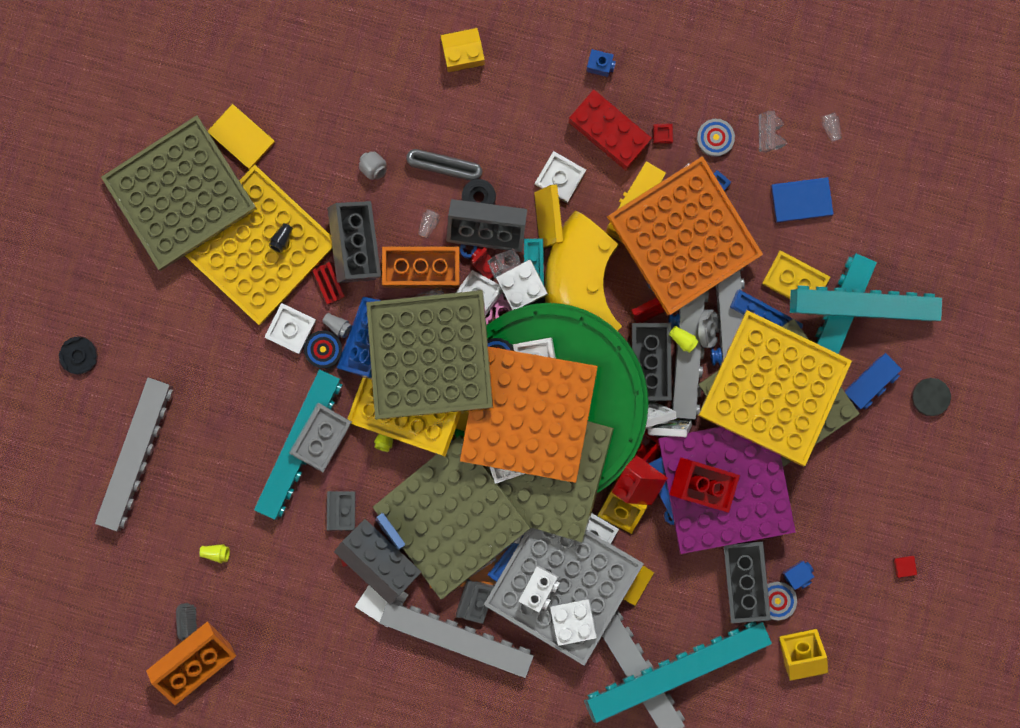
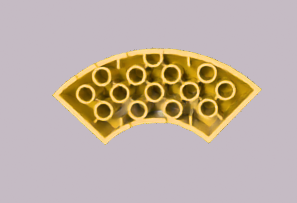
(578, 267)

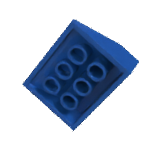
(356, 352)

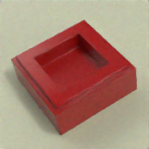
(663, 133)
(905, 566)

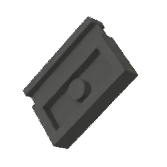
(341, 510)
(472, 601)

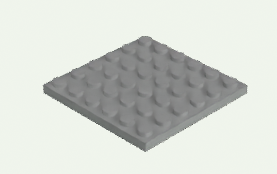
(585, 571)

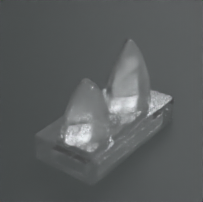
(767, 126)

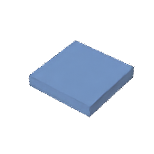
(389, 531)

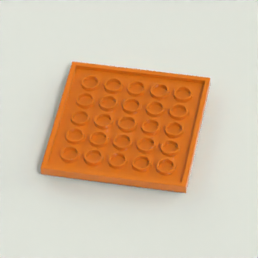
(685, 235)
(534, 418)

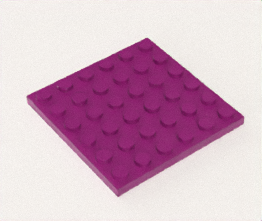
(760, 499)

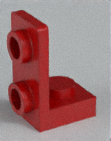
(480, 263)

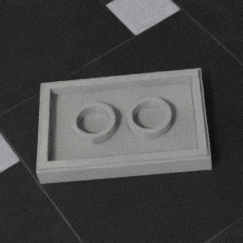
(320, 437)

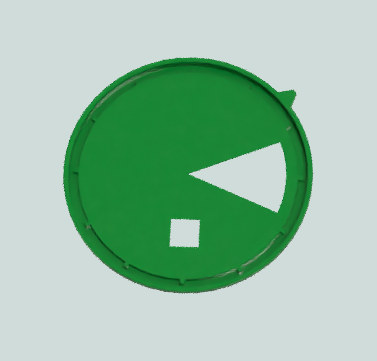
(585, 338)

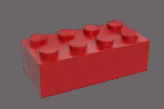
(609, 130)

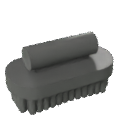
(185, 620)

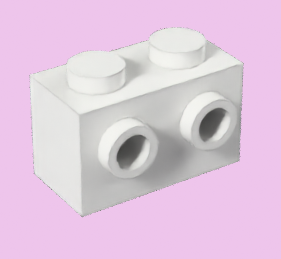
(539, 589)

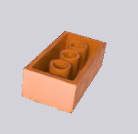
(420, 267)
(190, 663)

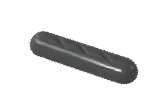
(444, 164)

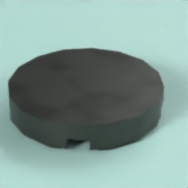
(931, 397)

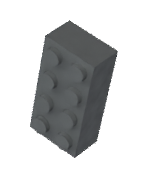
(486, 225)
(354, 241)
(653, 349)
(377, 561)
(747, 582)

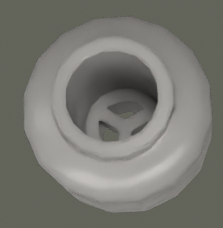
(372, 165)

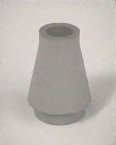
(338, 325)

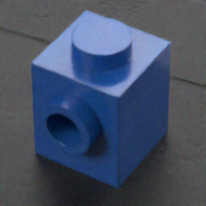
(600, 63)
(799, 575)

